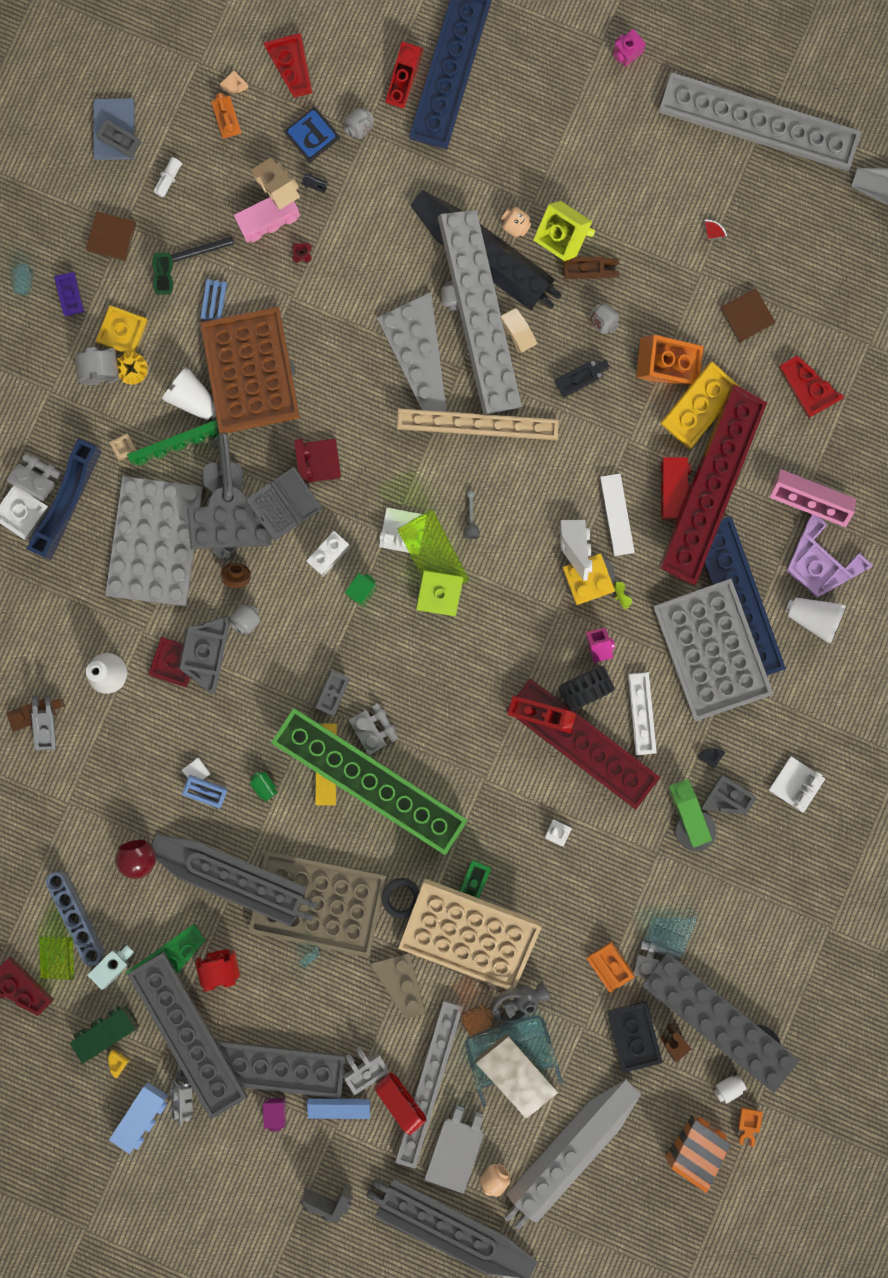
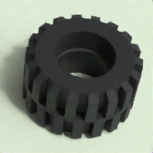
(586, 688)

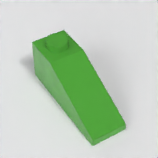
(690, 813)

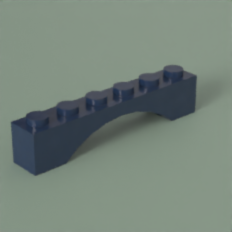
(78, 471)

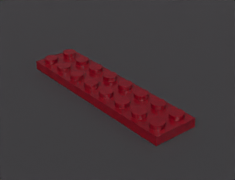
(593, 751)

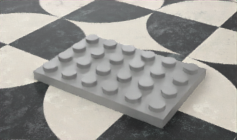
(152, 542)
(713, 650)

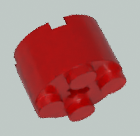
(218, 969)

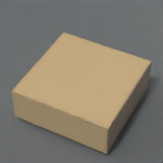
(122, 446)

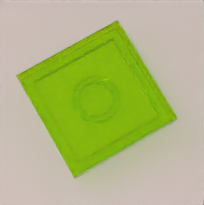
(56, 957)

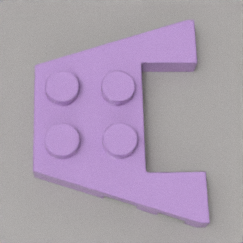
(816, 567)

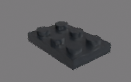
(634, 1036)

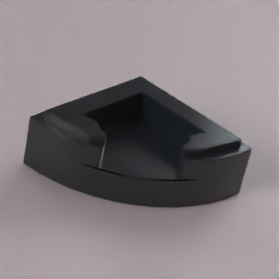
(711, 756)

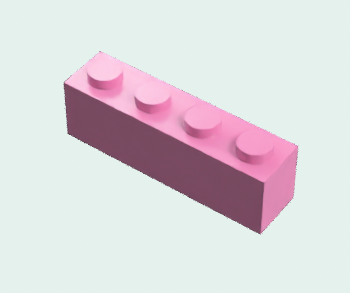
(813, 498)

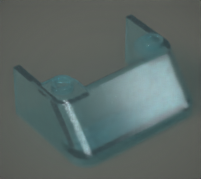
(527, 1033)

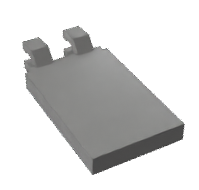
(455, 1151)

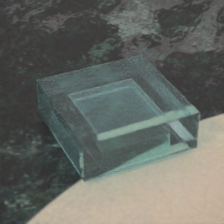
(310, 956)

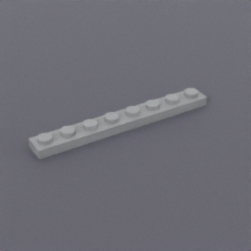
(431, 1079)

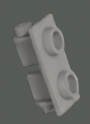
(179, 1093)

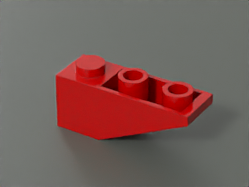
(404, 74)

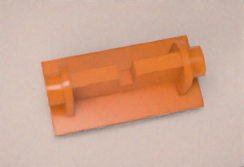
(226, 116)

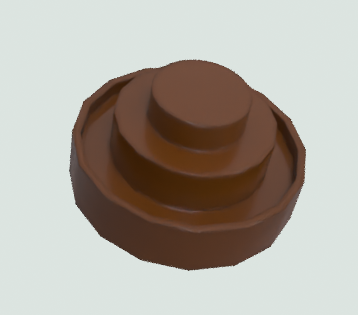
(235, 575)

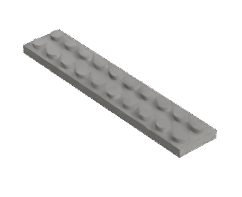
(760, 121)
(479, 311)

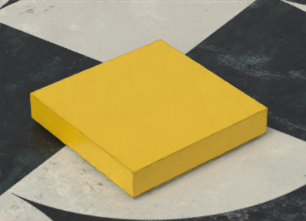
(121, 330)

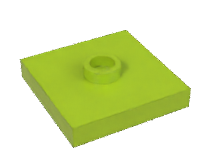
(439, 592)

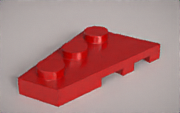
(291, 61)
(809, 389)

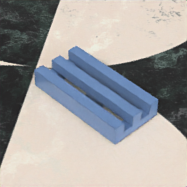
(215, 284)
(185, 792)

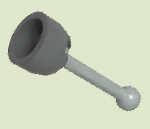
(471, 531)

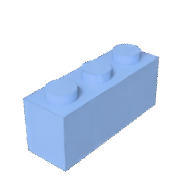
(139, 1118)

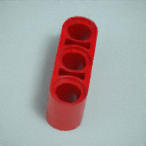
(400, 1103)

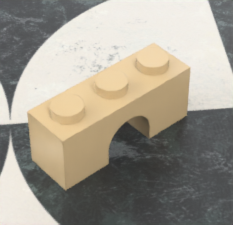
(276, 182)

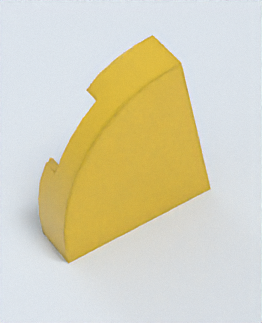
(116, 1062)

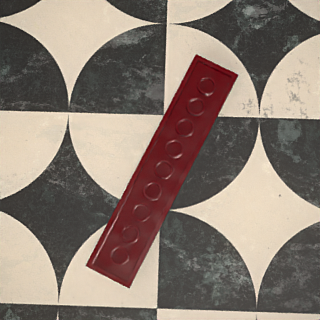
(713, 485)

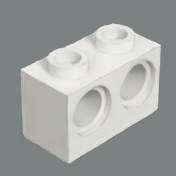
(328, 553)

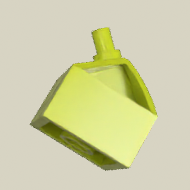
(563, 230)

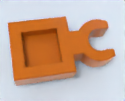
(749, 1122)

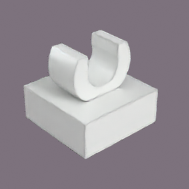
(558, 832)

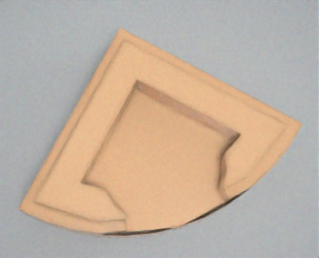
(234, 83)

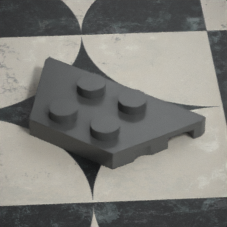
(204, 652)

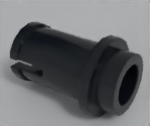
(314, 183)

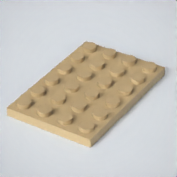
(469, 935)

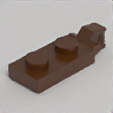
(22, 718)

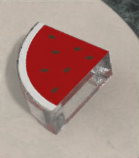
(714, 230)

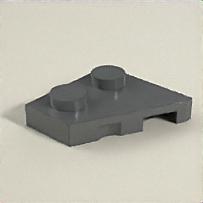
(728, 797)

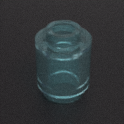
(22, 279)

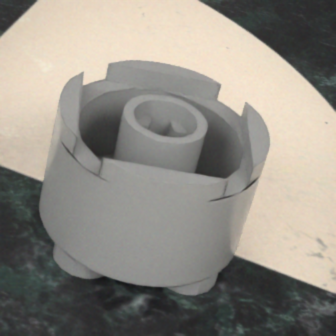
(96, 366)

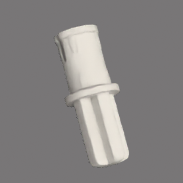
(167, 177)

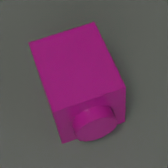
(274, 1114)

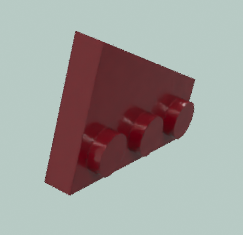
(22, 988)

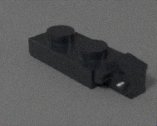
(580, 377)

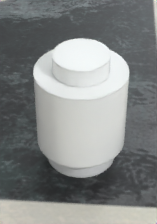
(729, 1089)

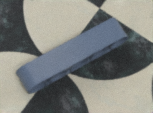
(84, 922)

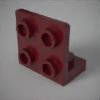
(317, 460)

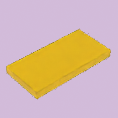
(698, 406)

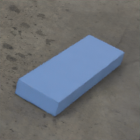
(338, 1108)

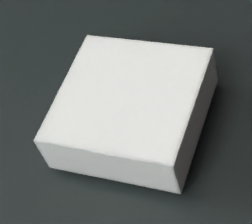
(196, 769)

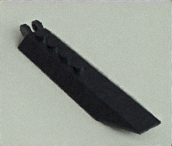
(508, 267)

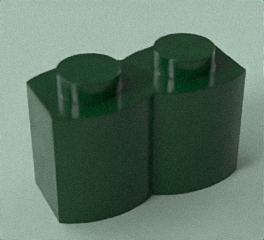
(163, 267)

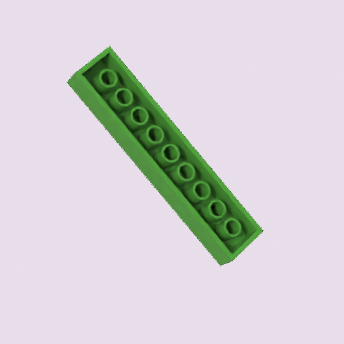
(369, 781)

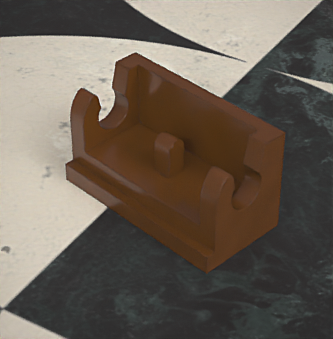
(676, 1046)

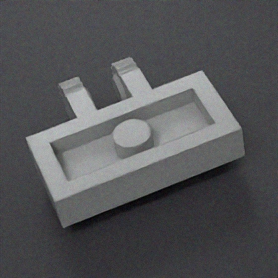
(366, 1073)

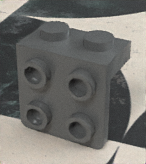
(328, 1209)

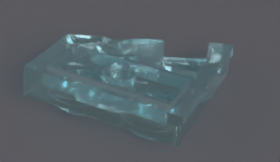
(671, 933)

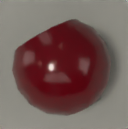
(135, 859)

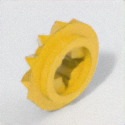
(140, 366)

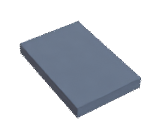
(119, 112)

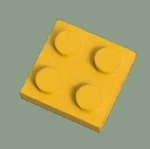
(596, 586)

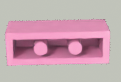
(264, 218)

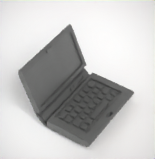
(284, 503)

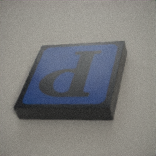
(311, 134)

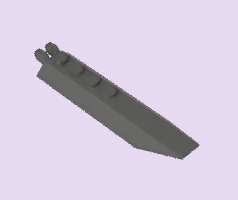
(232, 879)
(450, 1231)

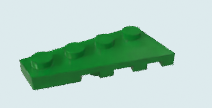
(179, 948)

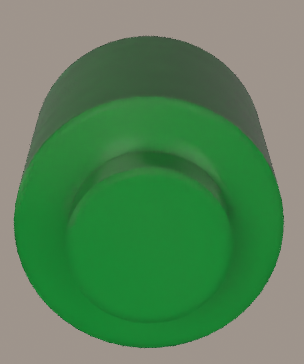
(263, 786)

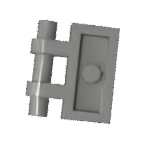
(32, 482)
(368, 732)
(645, 964)

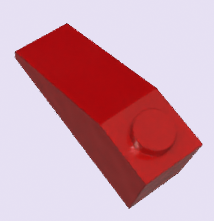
(542, 714)

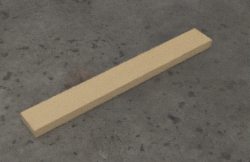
(477, 424)

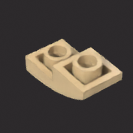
(518, 329)

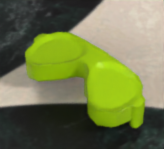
(619, 588)

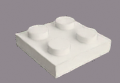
(21, 512)

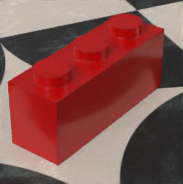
(674, 486)

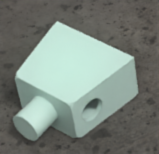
(104, 974)

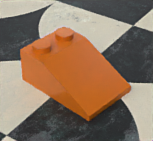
(668, 360)

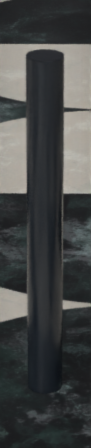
(202, 249)

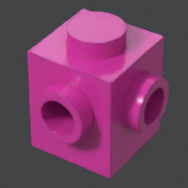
(628, 47)
(602, 648)

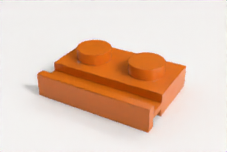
(610, 966)

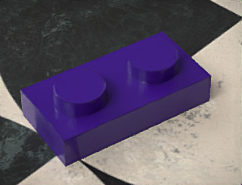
(69, 294)

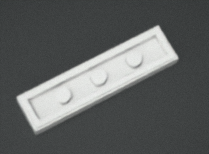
(617, 515)
(642, 713)

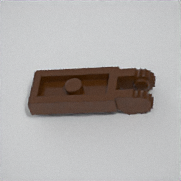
(589, 268)

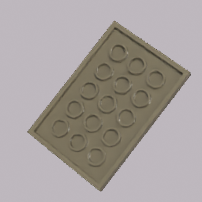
(345, 910)

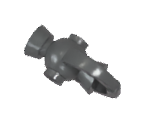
(525, 1000)

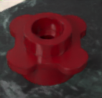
(297, 248)

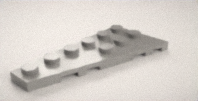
(415, 345)

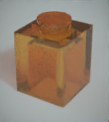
(477, 1019)

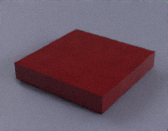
(166, 663)

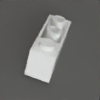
(575, 547)

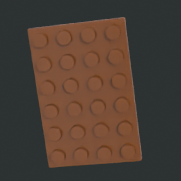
(249, 370)

